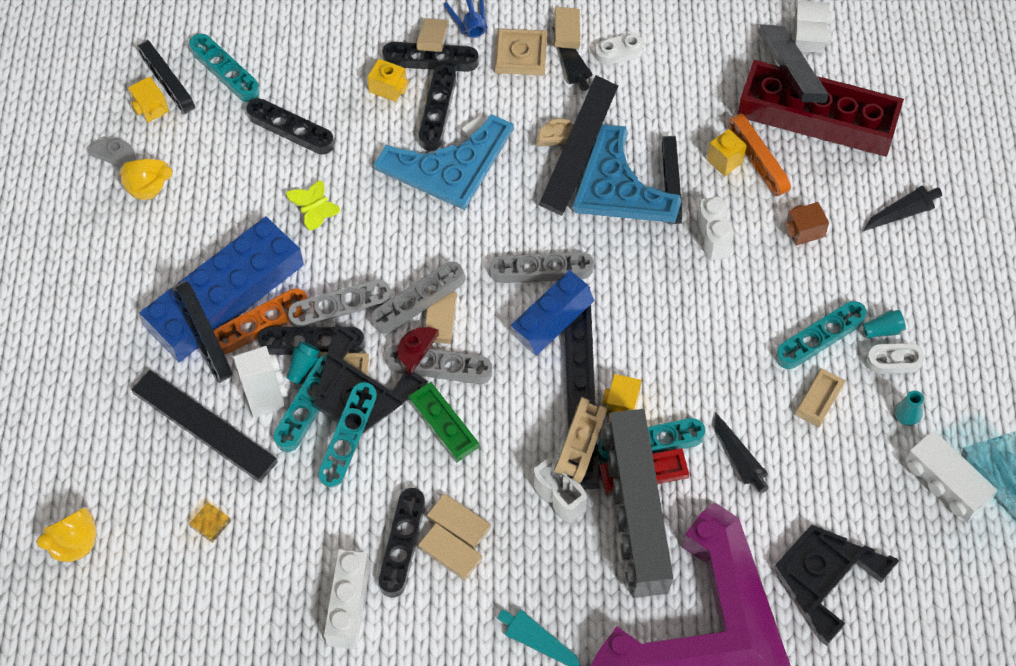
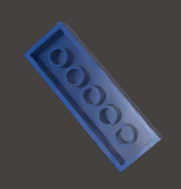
(226, 285)

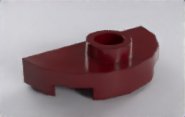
(414, 347)

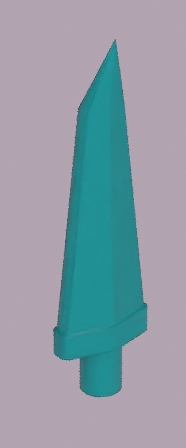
(530, 633)

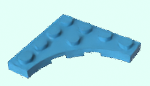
(452, 171)
(613, 188)

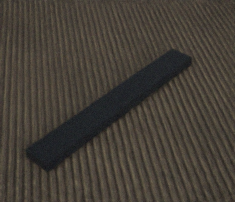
(581, 380)

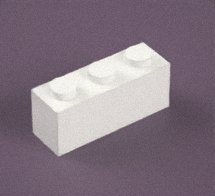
(261, 381)
(950, 476)
(347, 599)

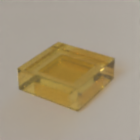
(210, 522)

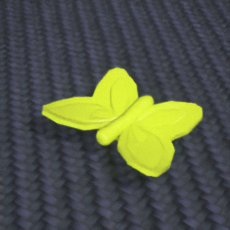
(314, 204)

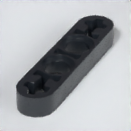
(429, 60)
(166, 77)
(437, 107)
(288, 128)
(671, 170)
(202, 331)
(311, 336)
(400, 541)

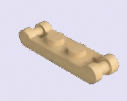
(580, 440)

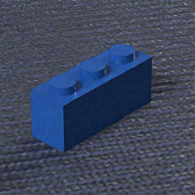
(552, 312)

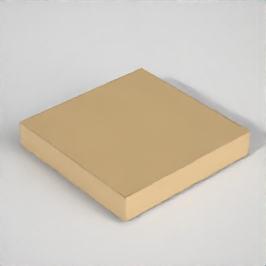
(521, 52)

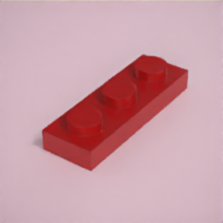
(668, 467)

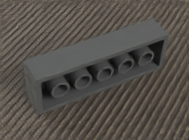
(639, 504)

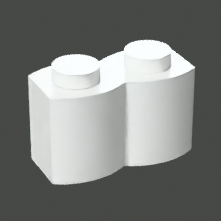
(811, 26)
(715, 228)
(565, 494)

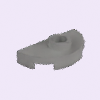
(113, 151)

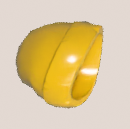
(144, 177)
(69, 538)

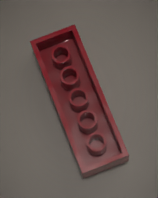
(848, 118)

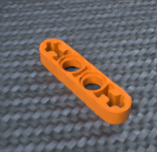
(760, 155)
(258, 317)

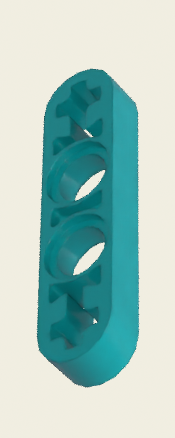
(221, 69)
(819, 332)
(304, 401)
(347, 434)
(687, 440)

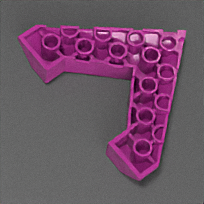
(745, 617)

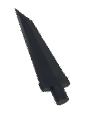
(575, 67)
(911, 204)
(744, 461)

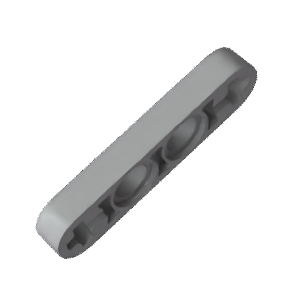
(541, 262)
(415, 293)
(338, 300)
(438, 369)

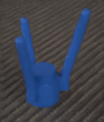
(473, 23)

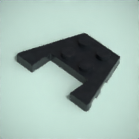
(341, 377)
(817, 566)

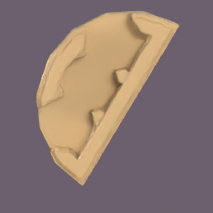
(554, 133)

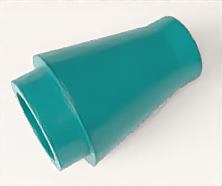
(886, 324)
(302, 361)
(910, 409)

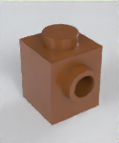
(806, 223)

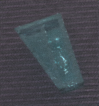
(997, 463)

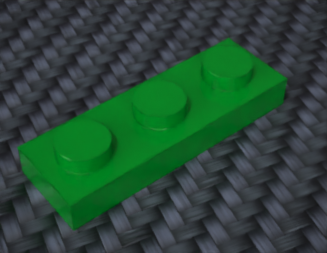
(443, 422)

